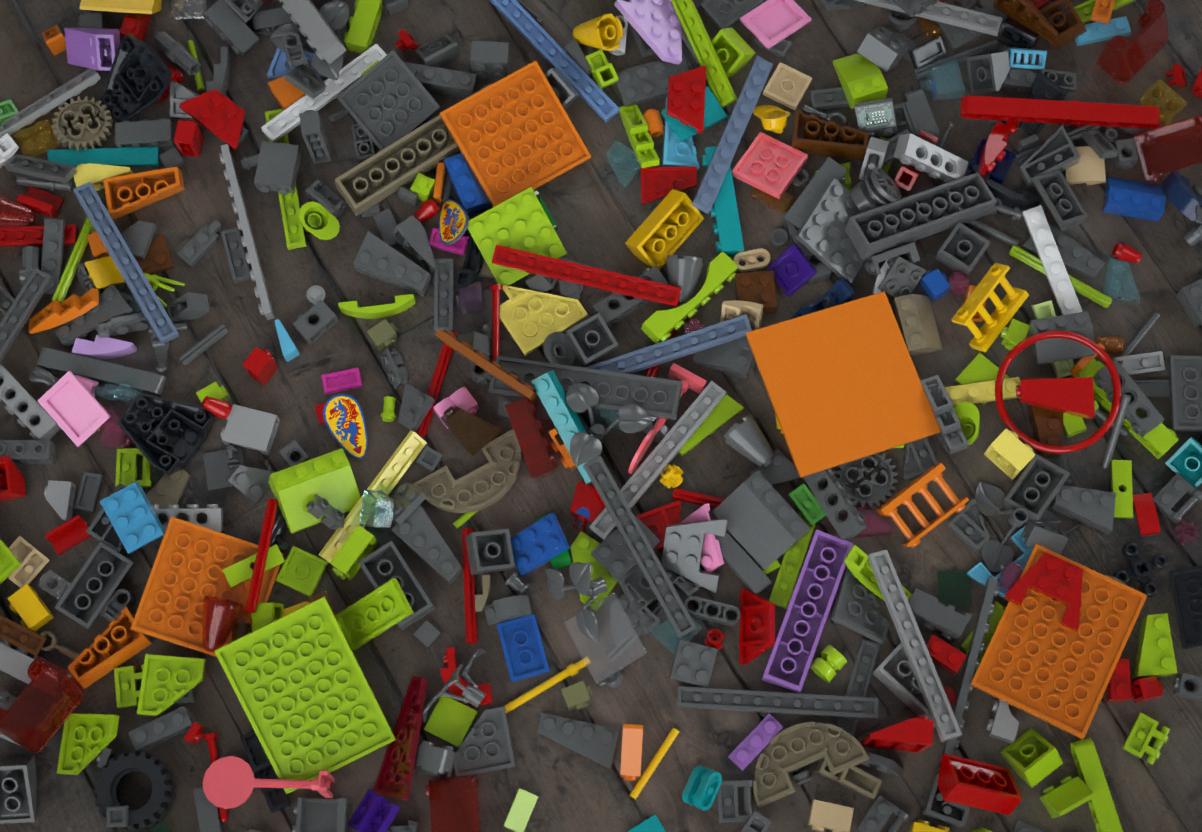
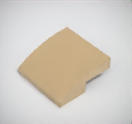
(1088, 170)
(734, 309)
(31, 560)

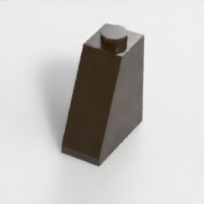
(469, 429)

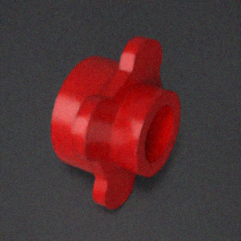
(714, 633)

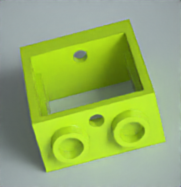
(356, 547)

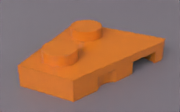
(558, 445)

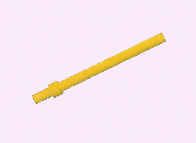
(571, 669)

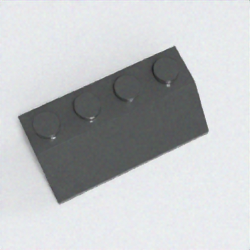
(94, 585)

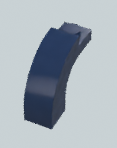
(1181, 195)
(836, 295)

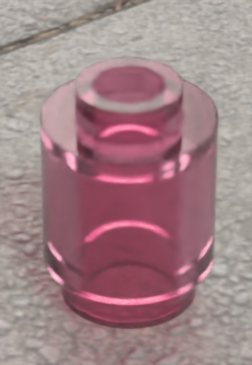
(1010, 576)

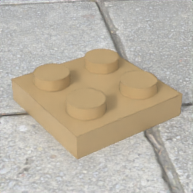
(787, 86)

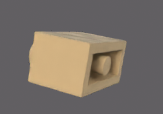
(830, 817)

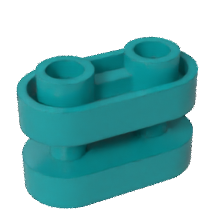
(702, 787)

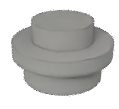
(315, 294)

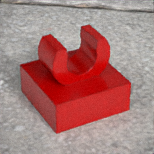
(406, 41)
(1178, 76)

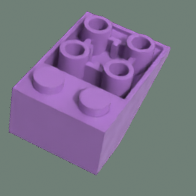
(92, 47)

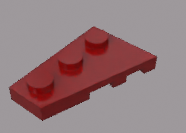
(659, 181)

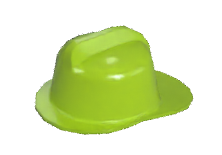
(318, 221)
(969, 419)

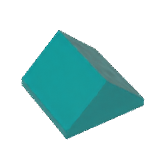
(1188, 462)

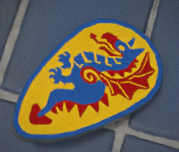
(452, 222)
(347, 424)

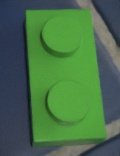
(807, 505)

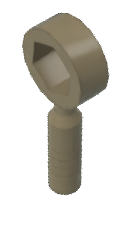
(54, 645)

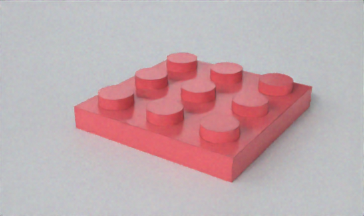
(769, 165)

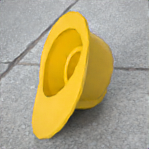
(772, 117)

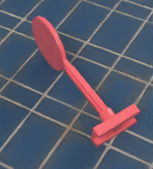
(689, 381)
(232, 781)

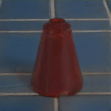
(15, 213)
(218, 621)

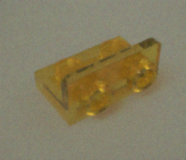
(37, 139)

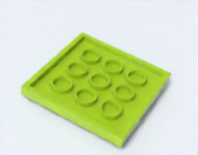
(517, 225)

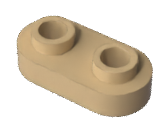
(750, 259)

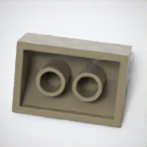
(917, 324)

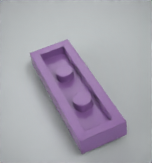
(755, 742)

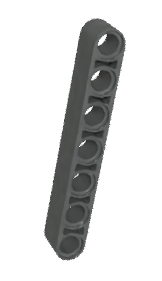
(101, 371)

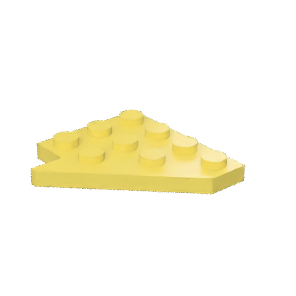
(535, 315)

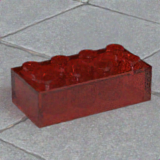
(530, 439)

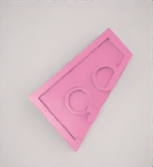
(711, 552)

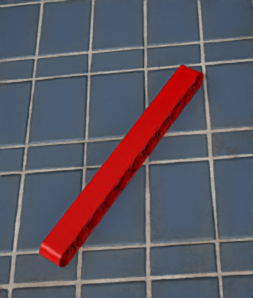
(1060, 112)

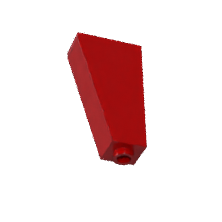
(1063, 395)

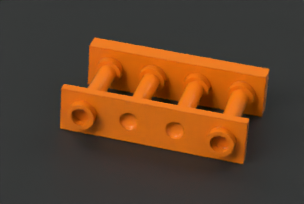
(905, 497)

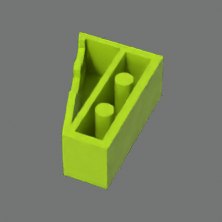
(1155, 648)

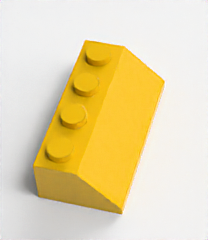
(126, 6)
(665, 229)

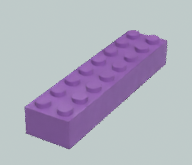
(807, 612)

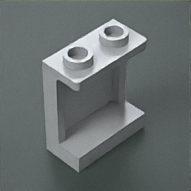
(250, 429)

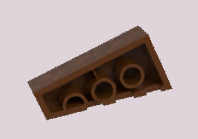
(827, 138)
(1046, 426)

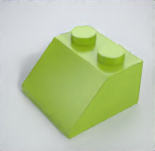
(732, 51)
(1032, 757)
(1066, 796)

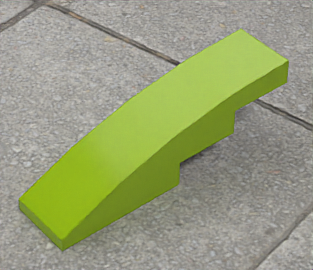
(638, 135)

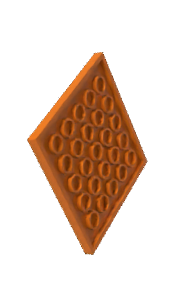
(515, 134)
(186, 572)

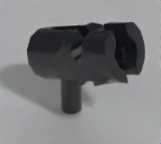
(279, 531)

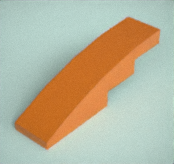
(60, 313)

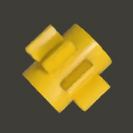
(671, 476)

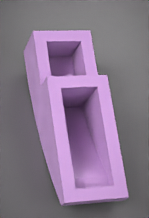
(103, 348)

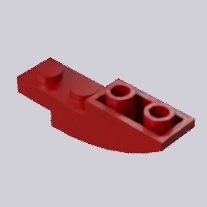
(995, 145)

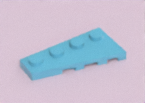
(676, 153)

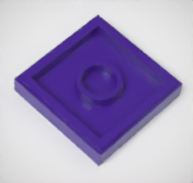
(792, 270)

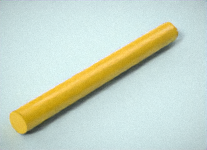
(654, 763)

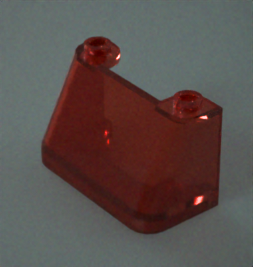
(1125, 58)
(1170, 147)
(41, 705)
(454, 804)

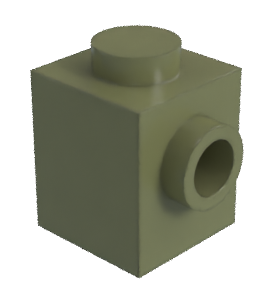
(383, 335)
(577, 695)

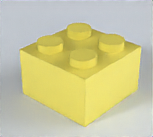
(1009, 453)

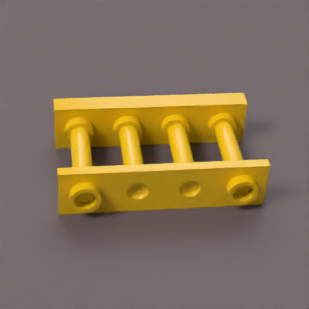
(1001, 315)

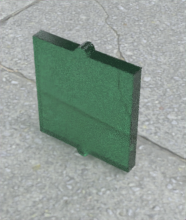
(954, 588)

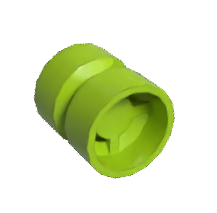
(828, 663)

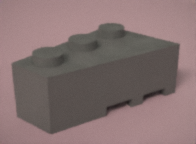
(1053, 155)
(1086, 505)
(103, 529)

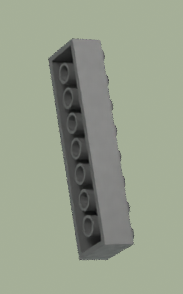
(920, 215)

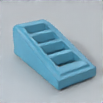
(1041, 63)
(287, 346)

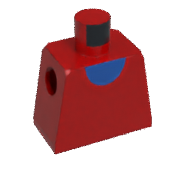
(585, 505)

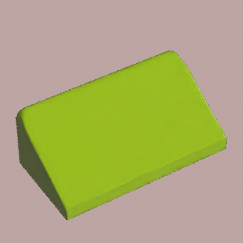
(520, 811)

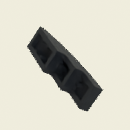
(262, 768)

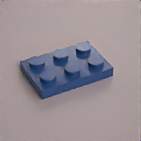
(538, 544)
(523, 648)

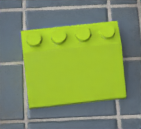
(325, 475)

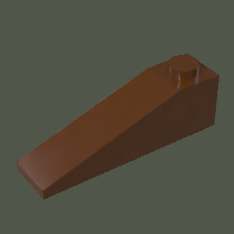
(1029, 16)

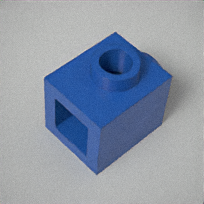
(935, 284)

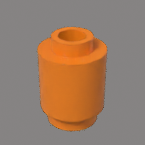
(654, 122)

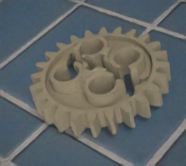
(82, 123)

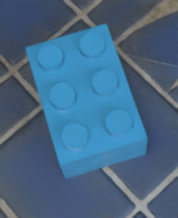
(133, 517)

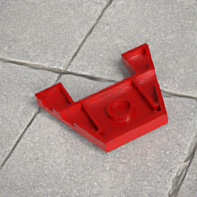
(1056, 580)

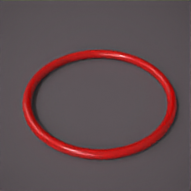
(1067, 335)

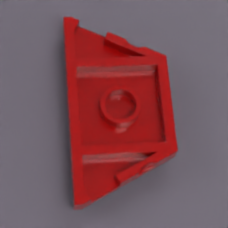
(687, 97)
(217, 115)
(659, 519)
(756, 626)

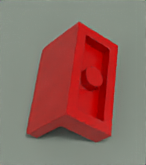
(42, 202)
(68, 534)

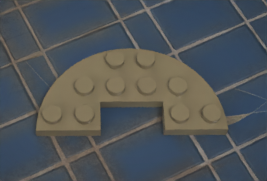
(480, 487)
(797, 748)

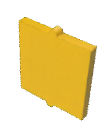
(103, 272)

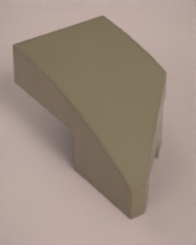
(481, 600)

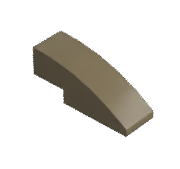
(852, 778)

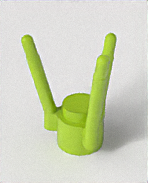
(154, 282)

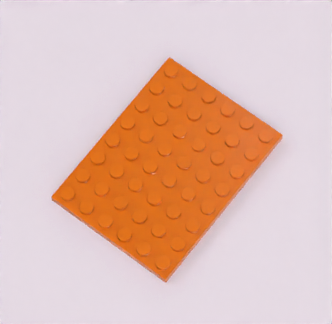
(1051, 667)

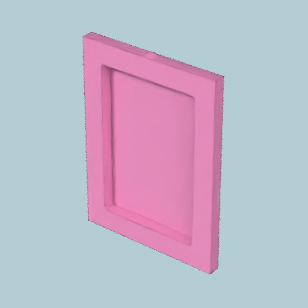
(775, 21)
(74, 408)

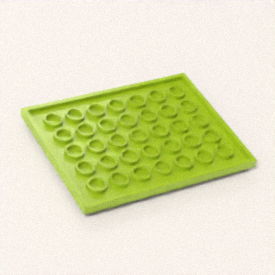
(305, 693)

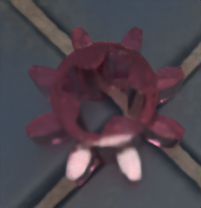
(958, 283)
(692, 326)
(1187, 527)

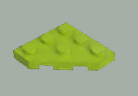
(581, 552)
(166, 681)
(84, 739)

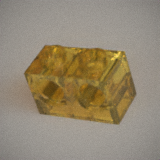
(1167, 98)

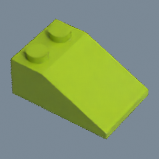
(860, 79)

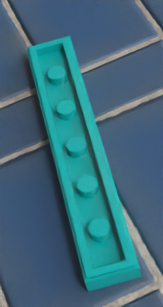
(108, 156)

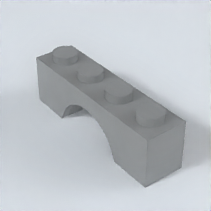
(1003, 724)

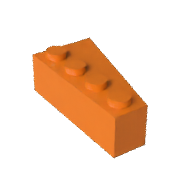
(141, 189)
(109, 650)

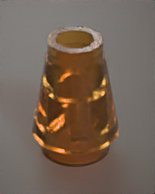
(1111, 343)

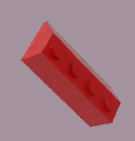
(978, 784)

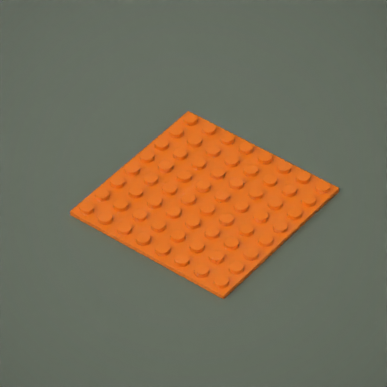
(842, 384)

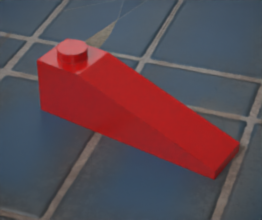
(11, 481)

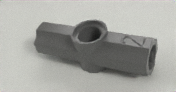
(177, 53)
(30, 260)

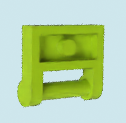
(127, 468)

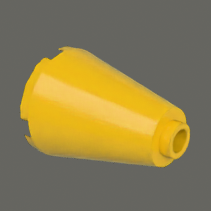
(601, 32)

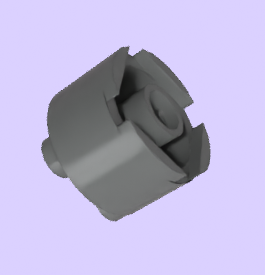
(434, 760)

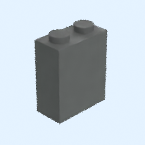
(277, 167)

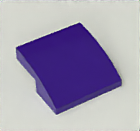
(373, 814)

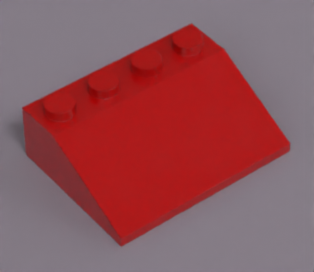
(908, 736)

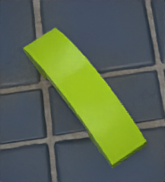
(401, 304)
(857, 563)

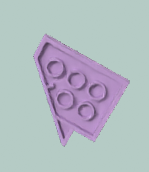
(657, 25)

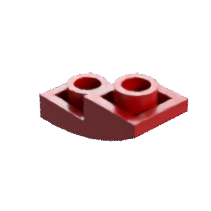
(1146, 514)

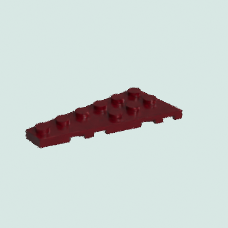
(399, 761)

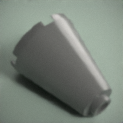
(684, 273)
(750, 442)

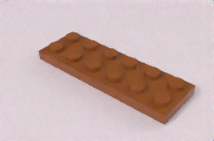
(482, 361)

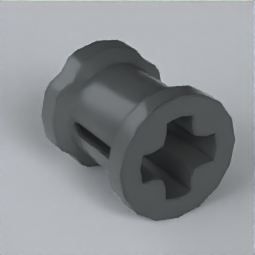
(517, 584)

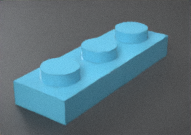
(1100, 31)

